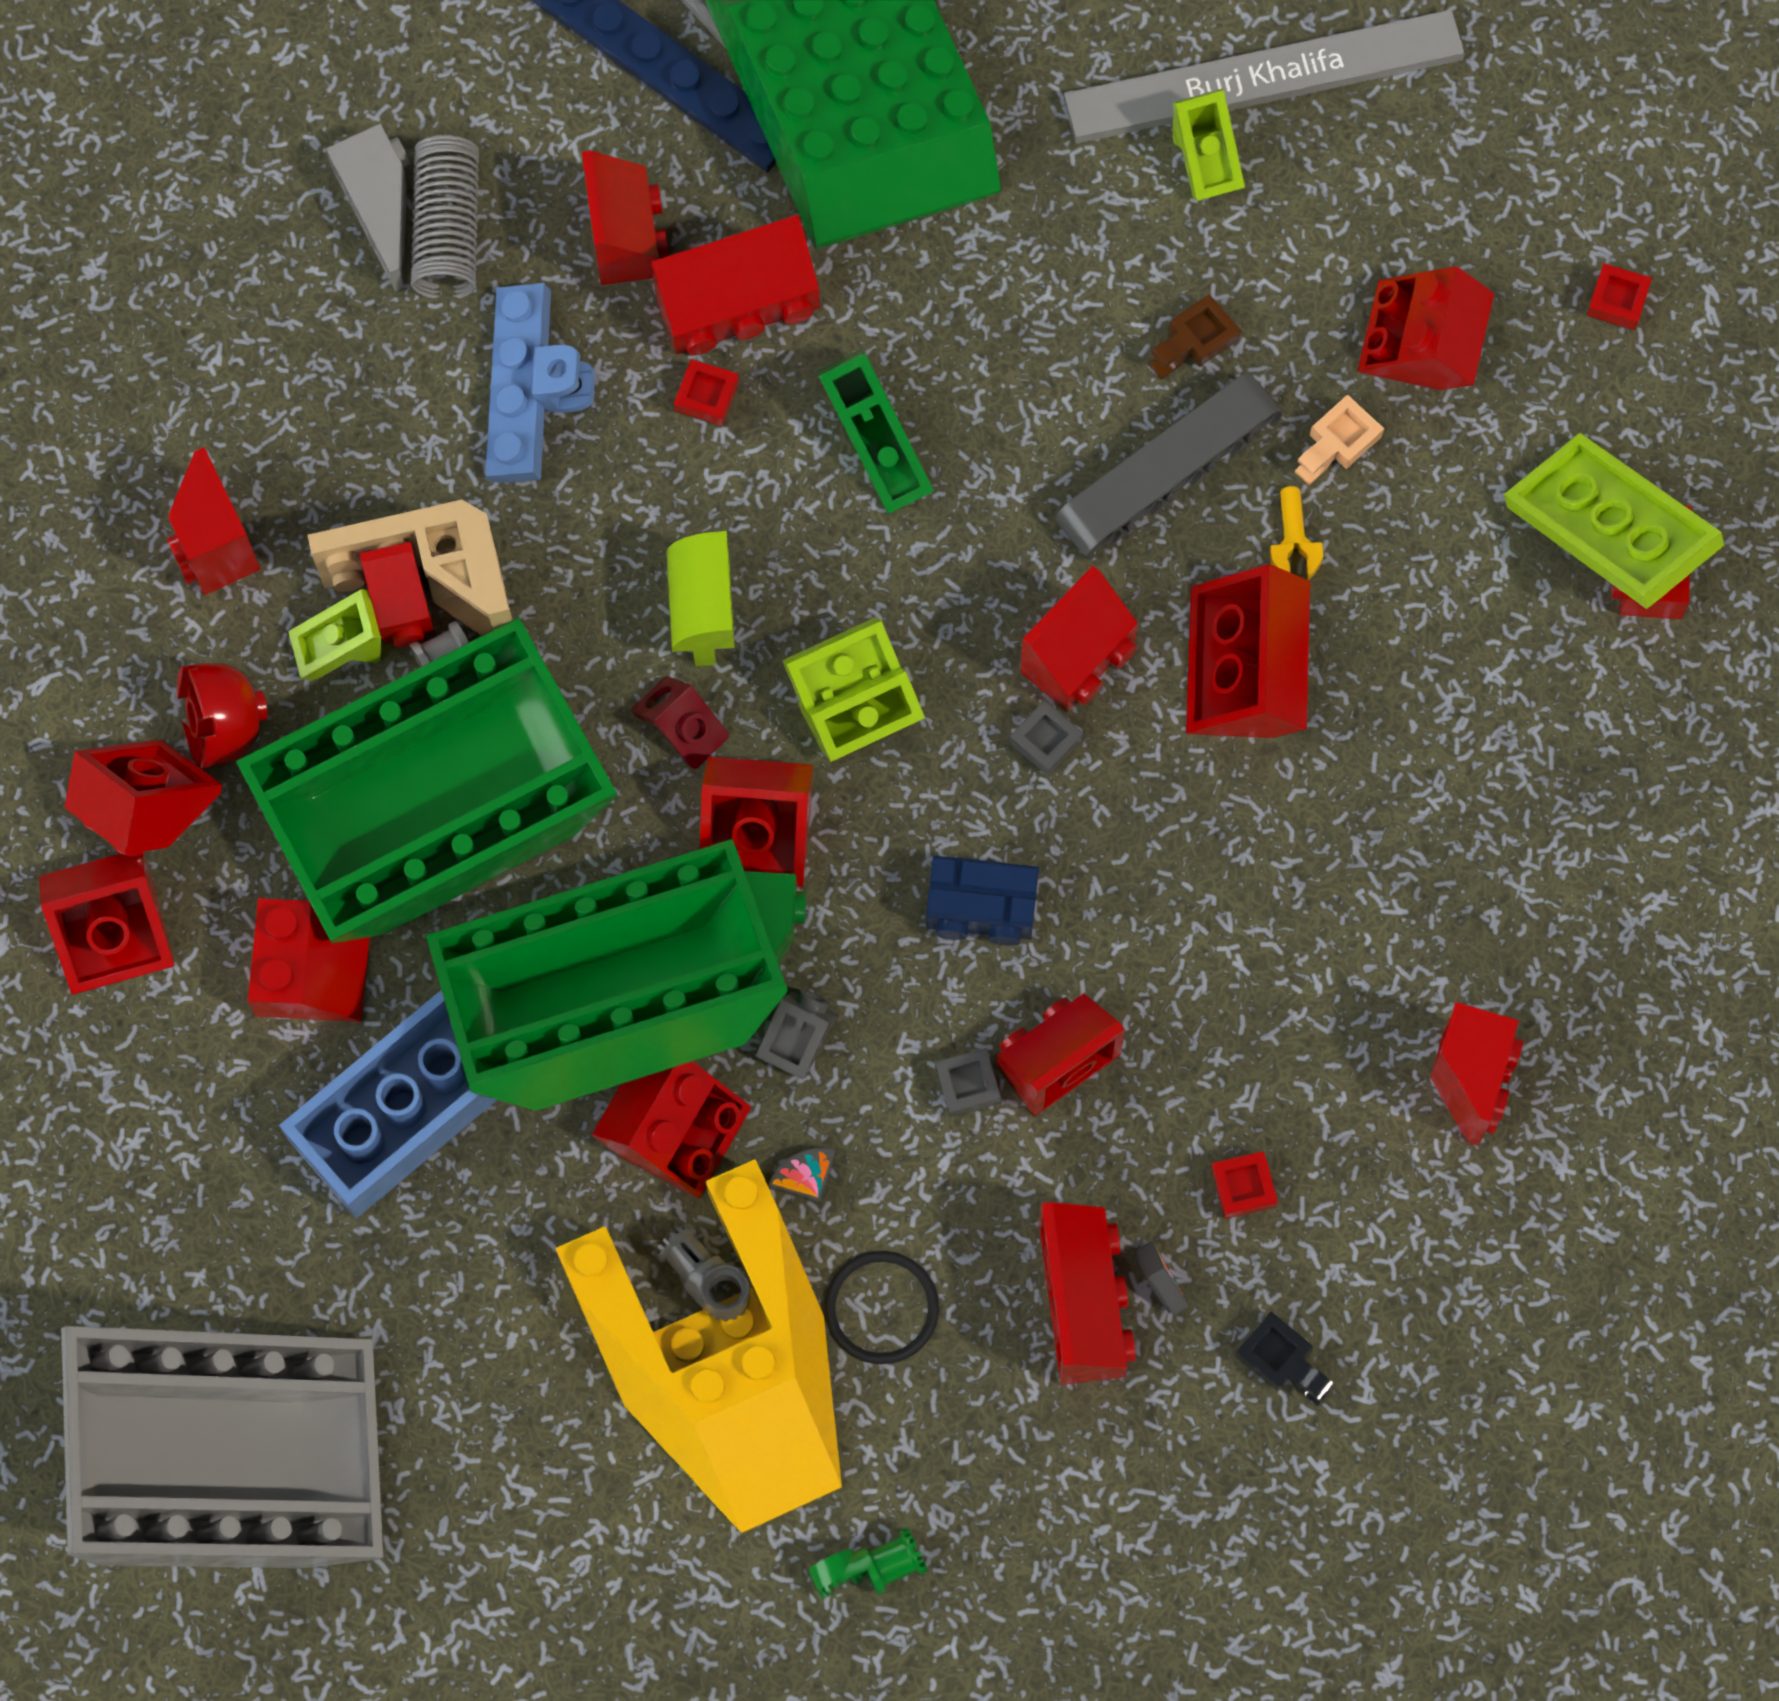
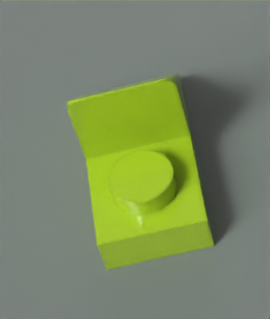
(1208, 144)
(337, 636)

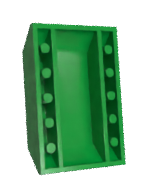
(861, 109)
(429, 785)
(609, 980)

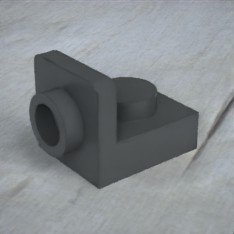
(797, 1032)

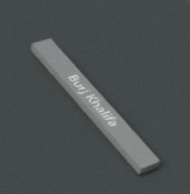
(1267, 74)

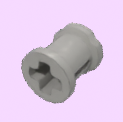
(439, 645)

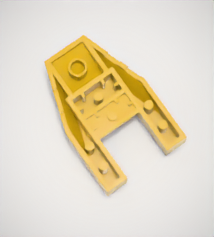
(732, 1399)

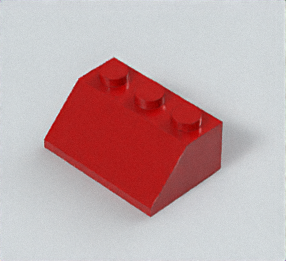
(736, 286)
(1249, 654)
(1085, 1293)

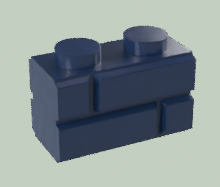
(981, 899)

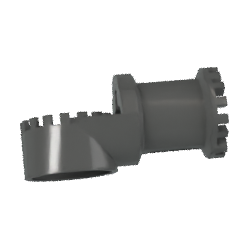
(702, 1272)

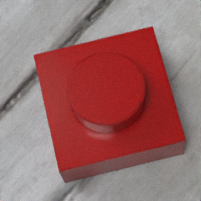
(1619, 296)
(706, 392)
(1244, 1185)

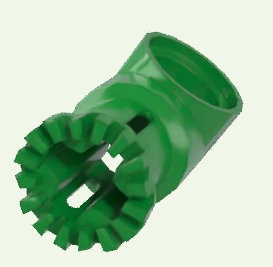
(881, 1565)

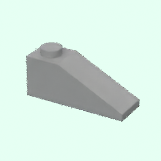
(376, 189)

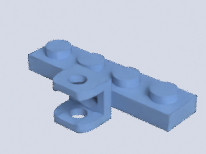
(528, 380)

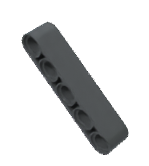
(1167, 463)

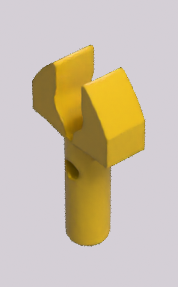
(1295, 536)

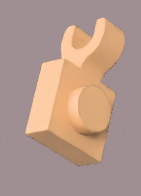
(1340, 435)

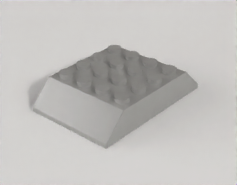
(219, 1449)

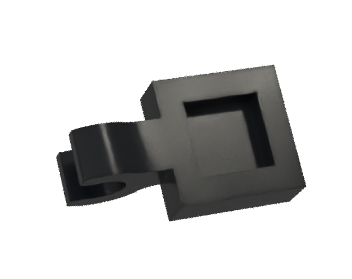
(1279, 1355)

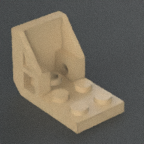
(448, 541)

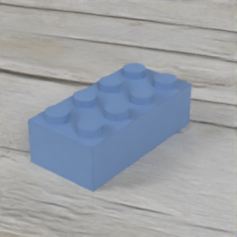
(387, 1110)

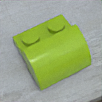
(700, 596)
(853, 689)

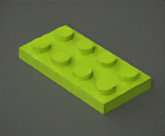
(1614, 520)

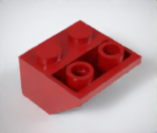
(1427, 329)
(1470, 1065)
(673, 1125)

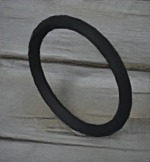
(873, 1357)

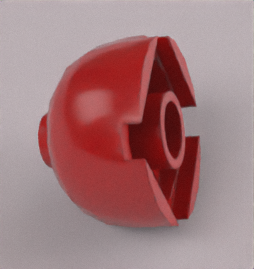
(222, 710)

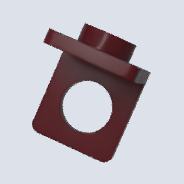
(683, 720)

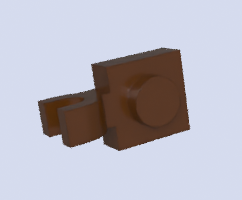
(1198, 333)

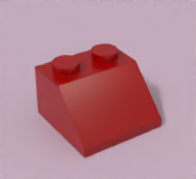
(623, 218)
(208, 533)
(1079, 641)
(138, 794)
(760, 808)
(105, 921)
(300, 970)
(1060, 1051)

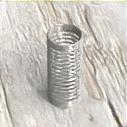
(436, 267)

